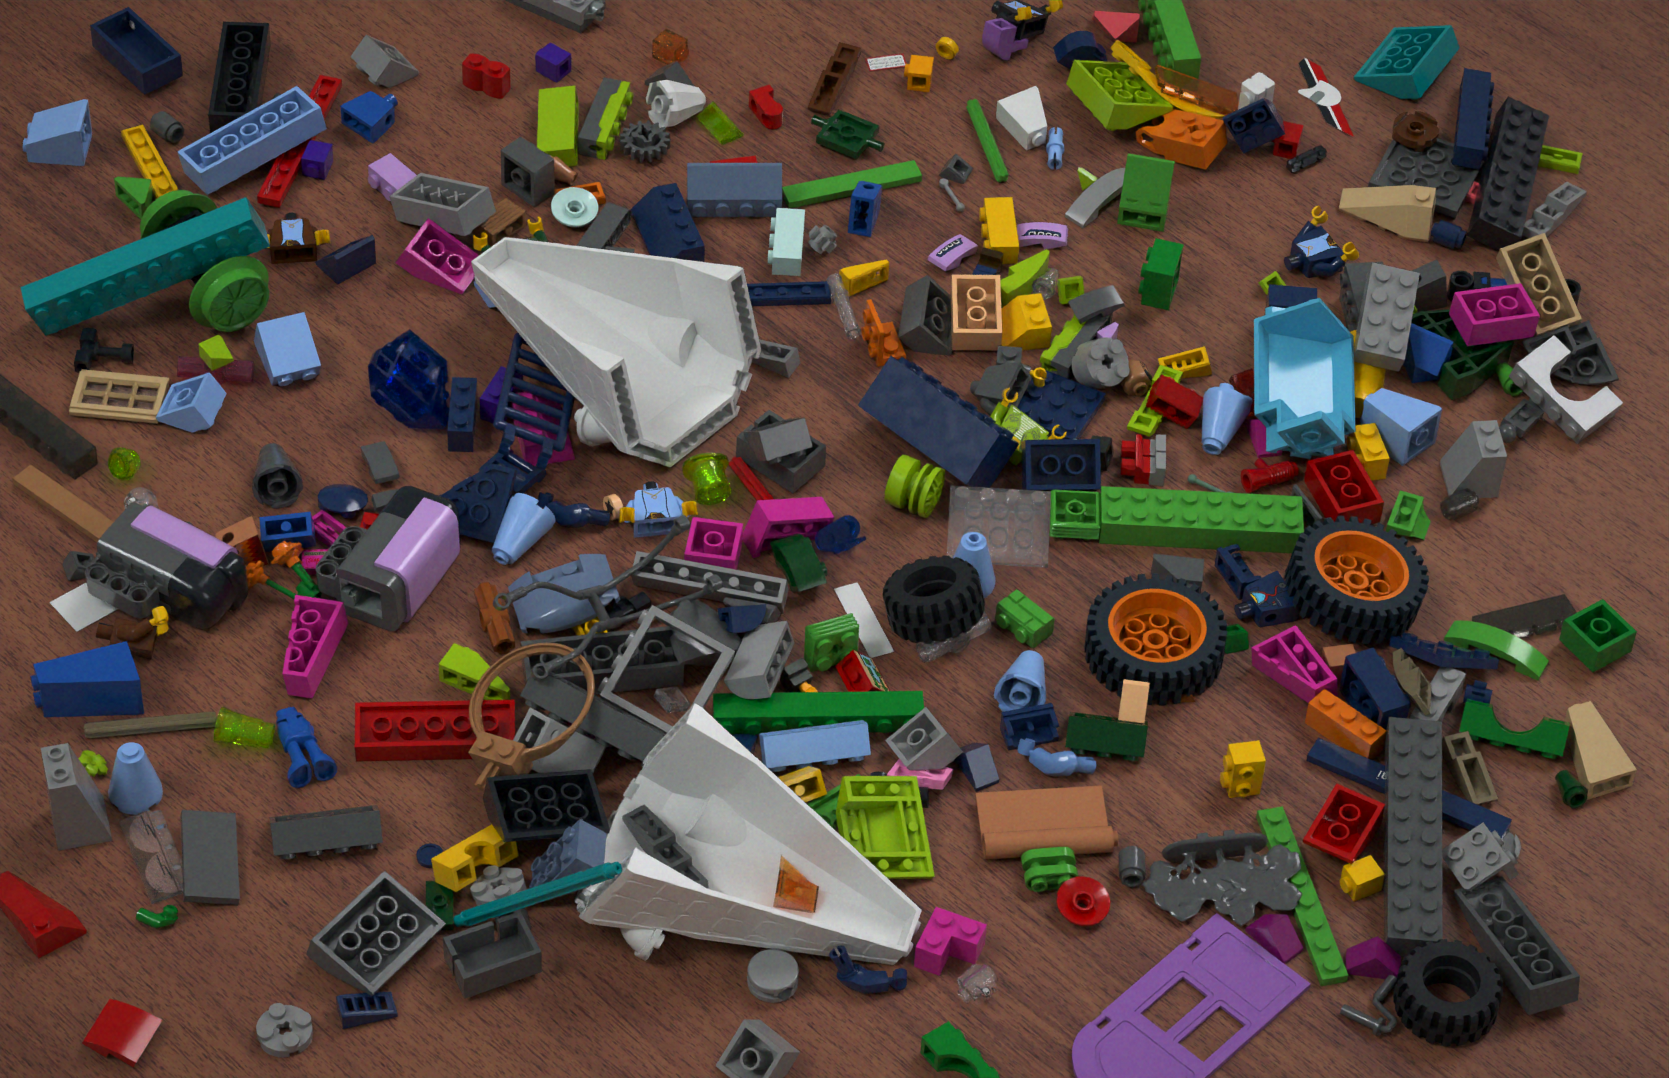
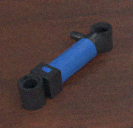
(1465, 281)

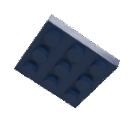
(1062, 404)

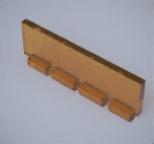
(1194, 89)

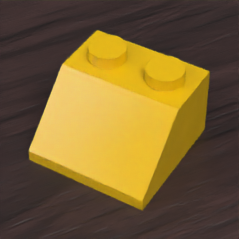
(1026, 323)

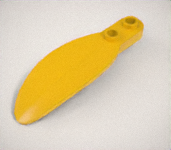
(1141, 68)

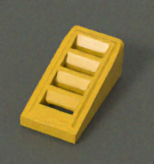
(864, 276)
(1197, 357)

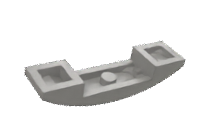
(1097, 195)

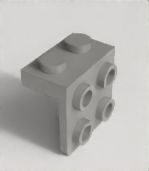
(1478, 857)

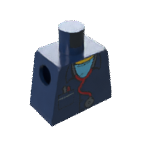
(1267, 602)

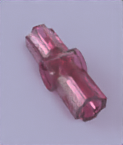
(235, 371)

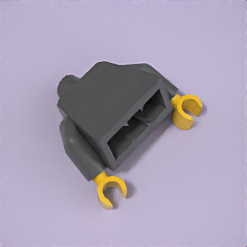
(1003, 376)

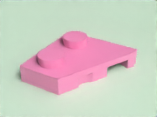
(926, 778)

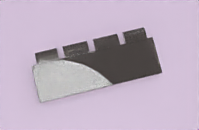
(1530, 617)

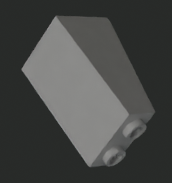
(74, 800)

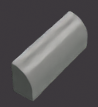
(760, 660)

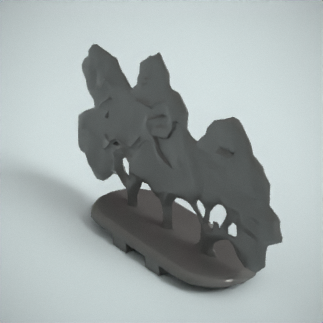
(1231, 884)

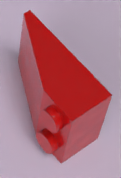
(1345, 824)

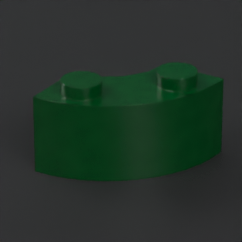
(799, 562)

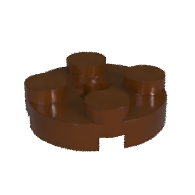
(1405, 133)

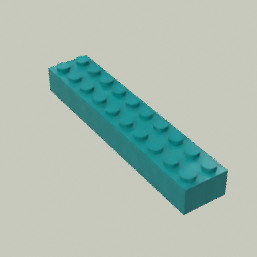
(144, 266)

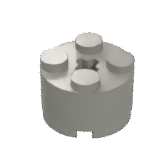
(1100, 363)

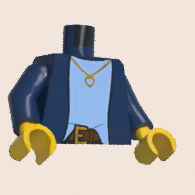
(1316, 251)

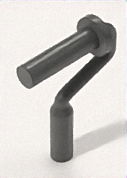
(1376, 1025)

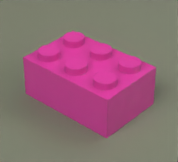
(1494, 314)

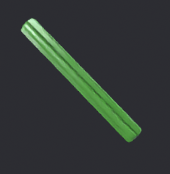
(987, 140)

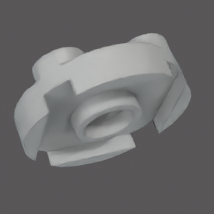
(497, 883)
(280, 1017)

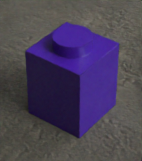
(553, 62)
(317, 159)

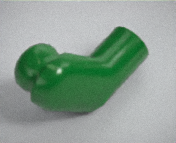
(159, 920)

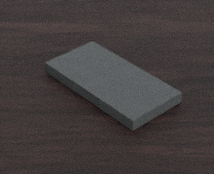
(209, 857)

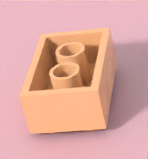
(976, 312)

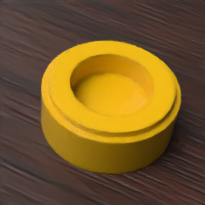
(947, 48)

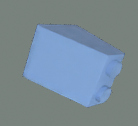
(60, 135)
(287, 349)
(1403, 423)

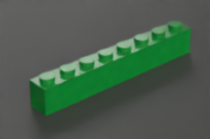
(793, 710)

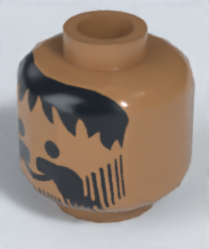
(1138, 379)

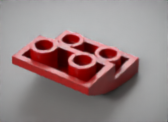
(122, 1031)

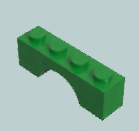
(1546, 737)
(949, 1051)

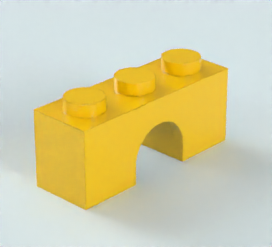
(457, 864)

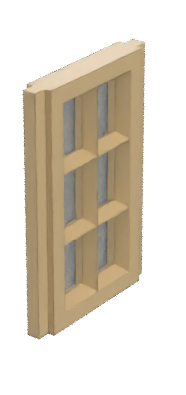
(118, 396)

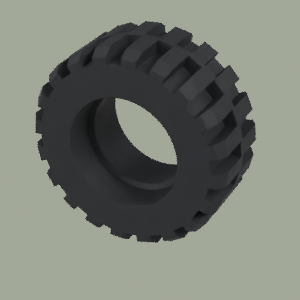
(933, 599)
(1440, 1019)

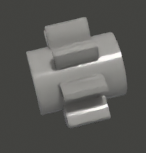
(822, 239)

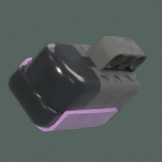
(163, 561)

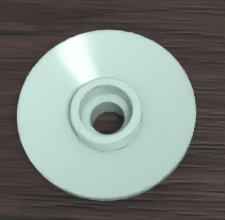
(576, 200)

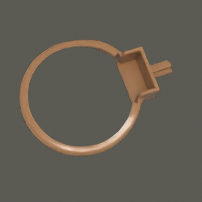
(507, 757)

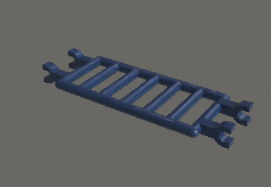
(510, 430)

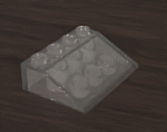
(1009, 519)

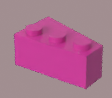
(783, 518)
(1294, 664)

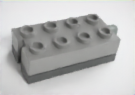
(568, 13)

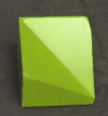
(215, 352)

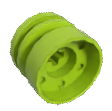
(914, 486)

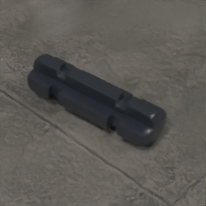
(1306, 158)

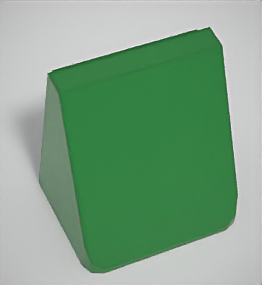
(1236, 639)

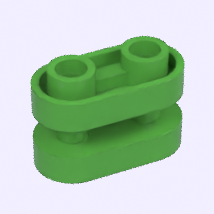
(1048, 867)

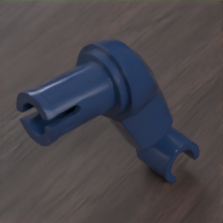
(575, 514)
(864, 980)

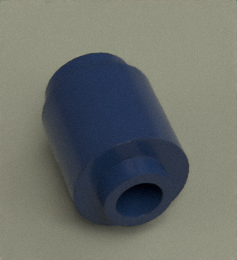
(1448, 234)

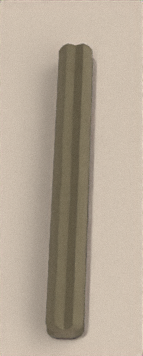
(150, 724)

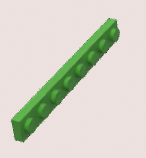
(1308, 912)

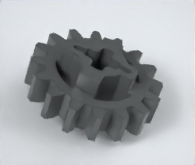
(645, 141)

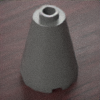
(276, 478)

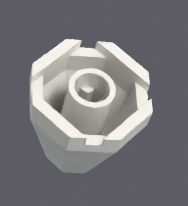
(673, 102)

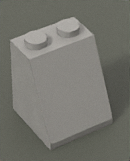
(1476, 460)

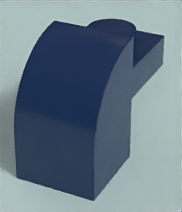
(1079, 46)

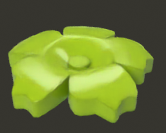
(93, 763)

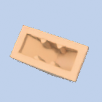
(1133, 701)

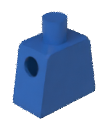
(369, 115)
(864, 199)

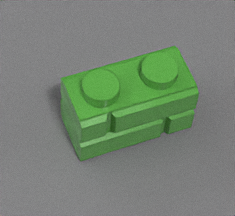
(1024, 619)

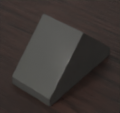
(671, 72)

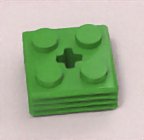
(1075, 514)
(830, 641)

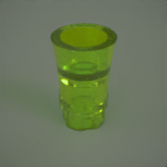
(242, 729)

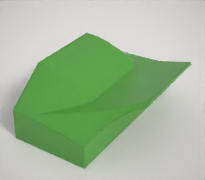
(1409, 516)

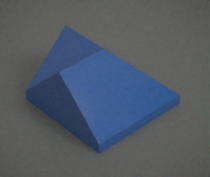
(1426, 354)

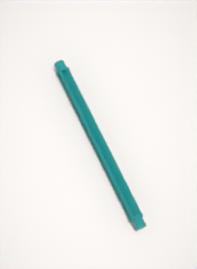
(538, 893)

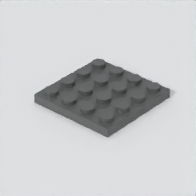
(1427, 169)

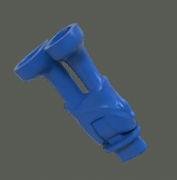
(298, 734)

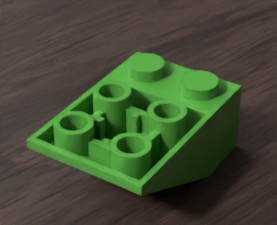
(1146, 192)

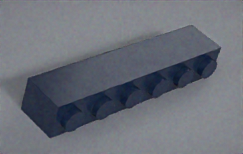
(1473, 119)

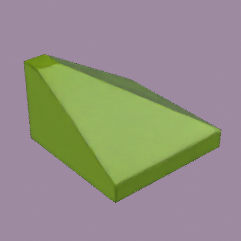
(1273, 279)

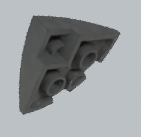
(1588, 358)
(706, 621)

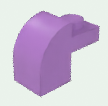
(1000, 38)

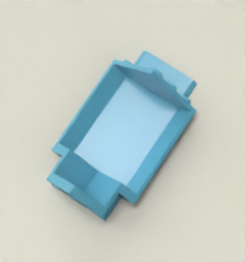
(1304, 379)

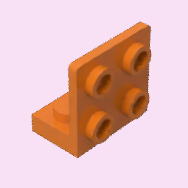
(881, 337)

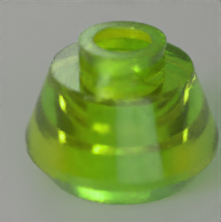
(123, 463)

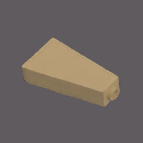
(1596, 753)

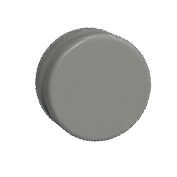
(772, 975)

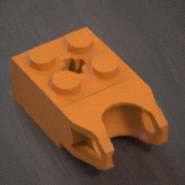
(1185, 138)

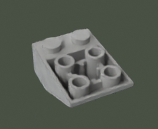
(575, 754)

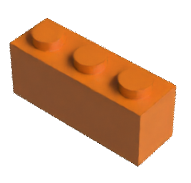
(1345, 725)

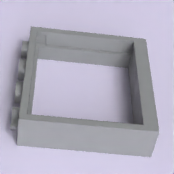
(632, 643)

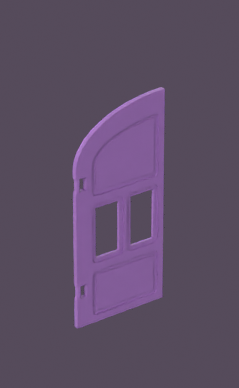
(1225, 969)

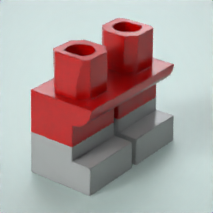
(1148, 462)

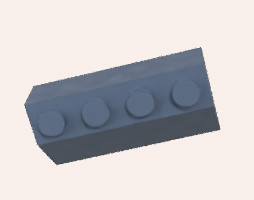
(734, 189)

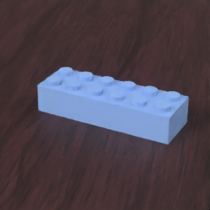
(252, 140)

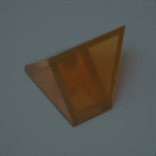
(794, 890)

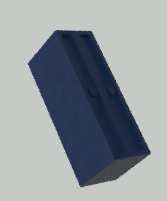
(939, 423)

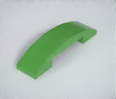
(1499, 643)

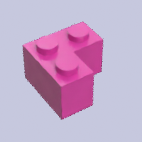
(948, 936)

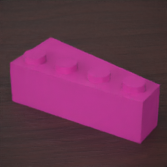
(312, 643)

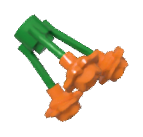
(289, 555)

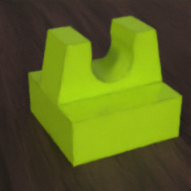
(1069, 288)

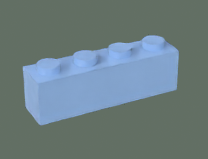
(815, 744)

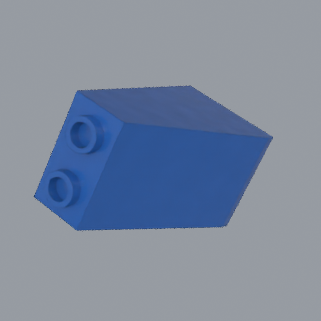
(89, 684)

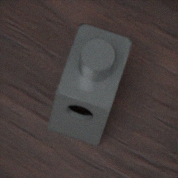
(1431, 287)

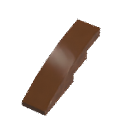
(834, 78)

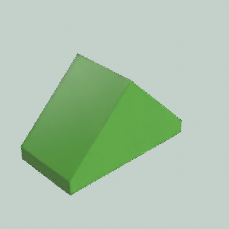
(134, 193)

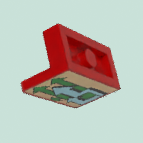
(860, 673)

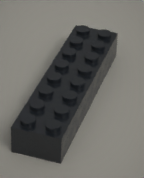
(1508, 175)

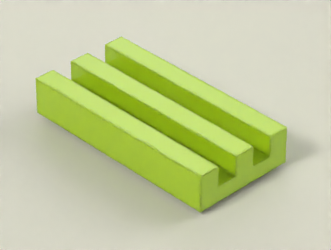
(1560, 159)

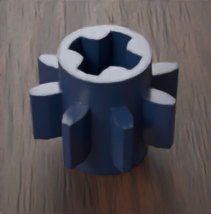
(1478, 692)

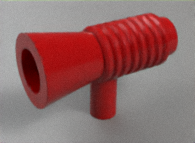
(1267, 474)

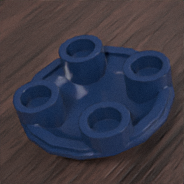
(342, 499)

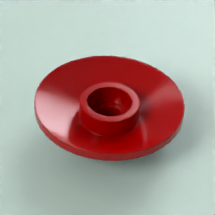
(1085, 891)

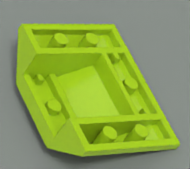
(886, 824)

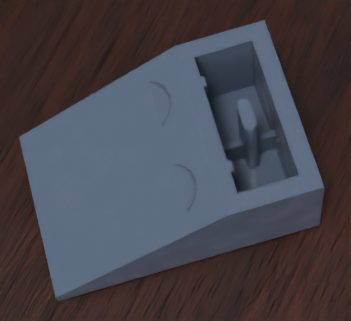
(575, 851)

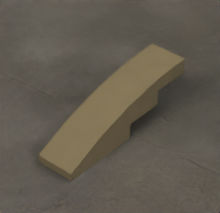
(1412, 681)

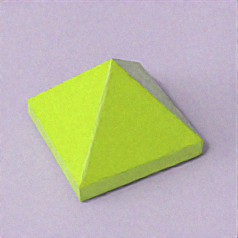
(1086, 178)

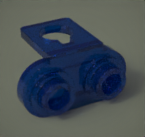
(839, 535)

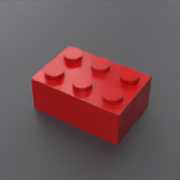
(1343, 488)

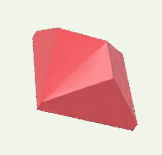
(1118, 25)

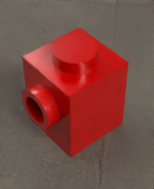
(1288, 144)

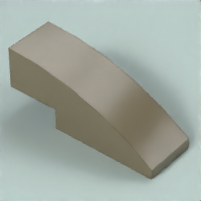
(1468, 768)

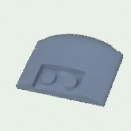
(554, 610)

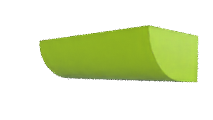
(559, 123)

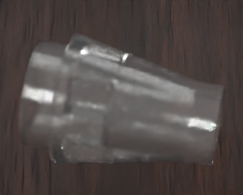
(1046, 283)

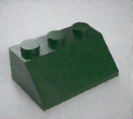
(1106, 736)

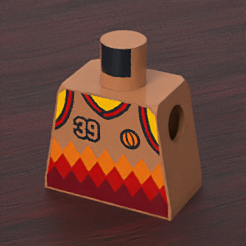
(246, 541)

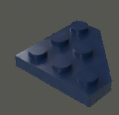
(483, 501)
(1444, 653)

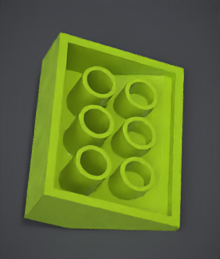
(1115, 94)

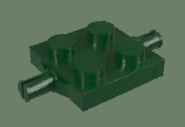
(847, 134)

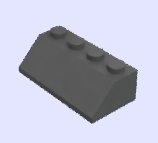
(326, 830)

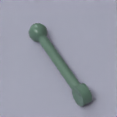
(1192, 478)

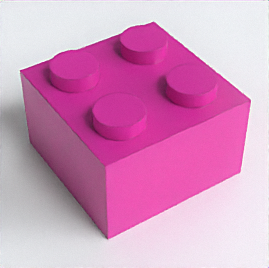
(714, 542)

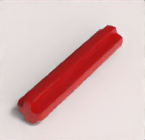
(749, 480)

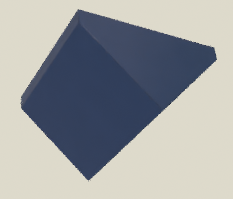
(349, 259)

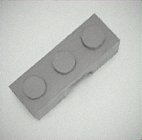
(1445, 692)

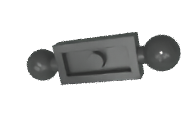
(1520, 420)

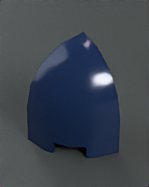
(742, 617)

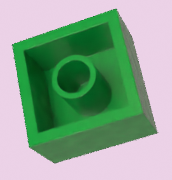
(1160, 274)
(1597, 635)

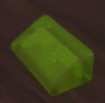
(719, 124)

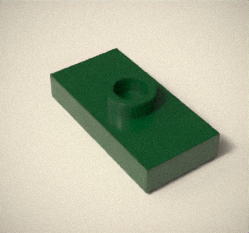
(440, 902)

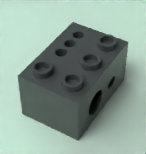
(1351, 292)

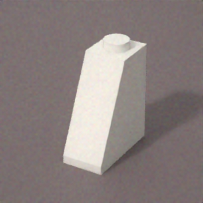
(1024, 117)

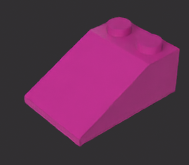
(438, 258)

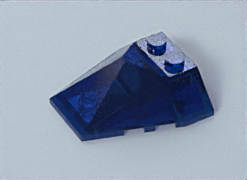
(410, 382)

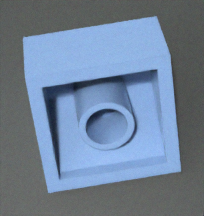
(192, 403)

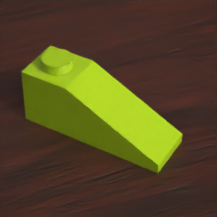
(463, 670)

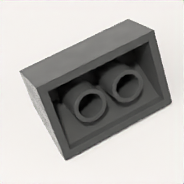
(926, 318)

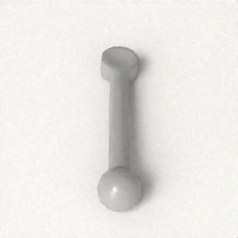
(943, 183)

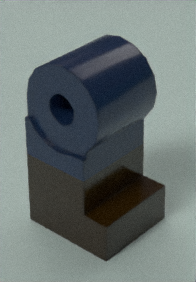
(989, 263)

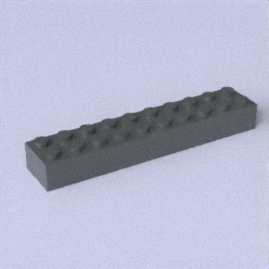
(1412, 834)

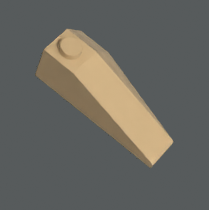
(1400, 209)

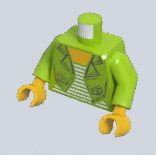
(1019, 424)

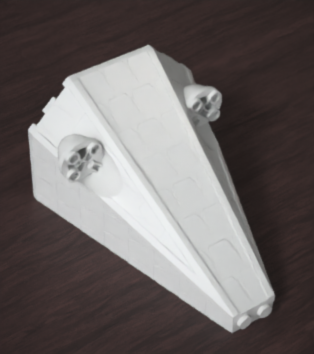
(632, 336)
(736, 827)

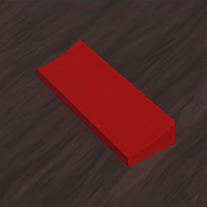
(425, 729)

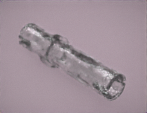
(840, 298)

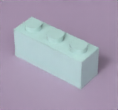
(786, 241)

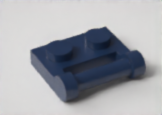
(522, 481)

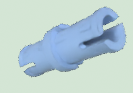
(1055, 148)

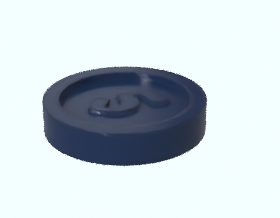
(426, 853)

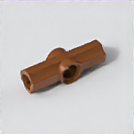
(494, 622)

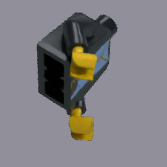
(1027, 18)

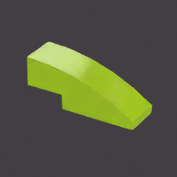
(1022, 277)

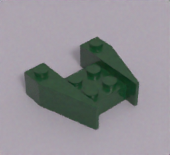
(1468, 364)

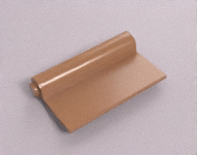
(1044, 819)

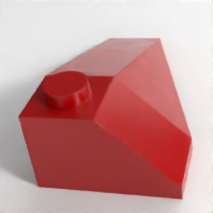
(36, 916)

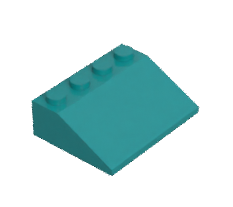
(1409, 60)

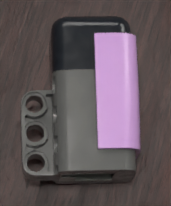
(396, 561)

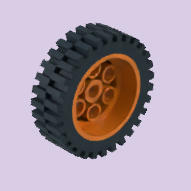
(1356, 579)
(1156, 636)

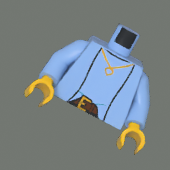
(655, 510)

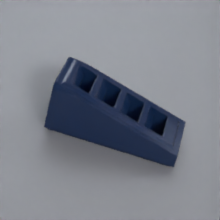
(360, 1017)

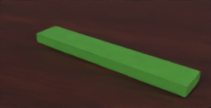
(844, 185)

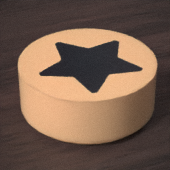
(612, 504)

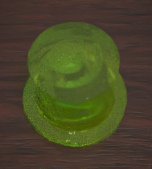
(708, 477)

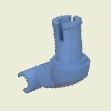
(1058, 763)

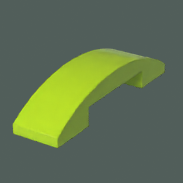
(1146, 420)

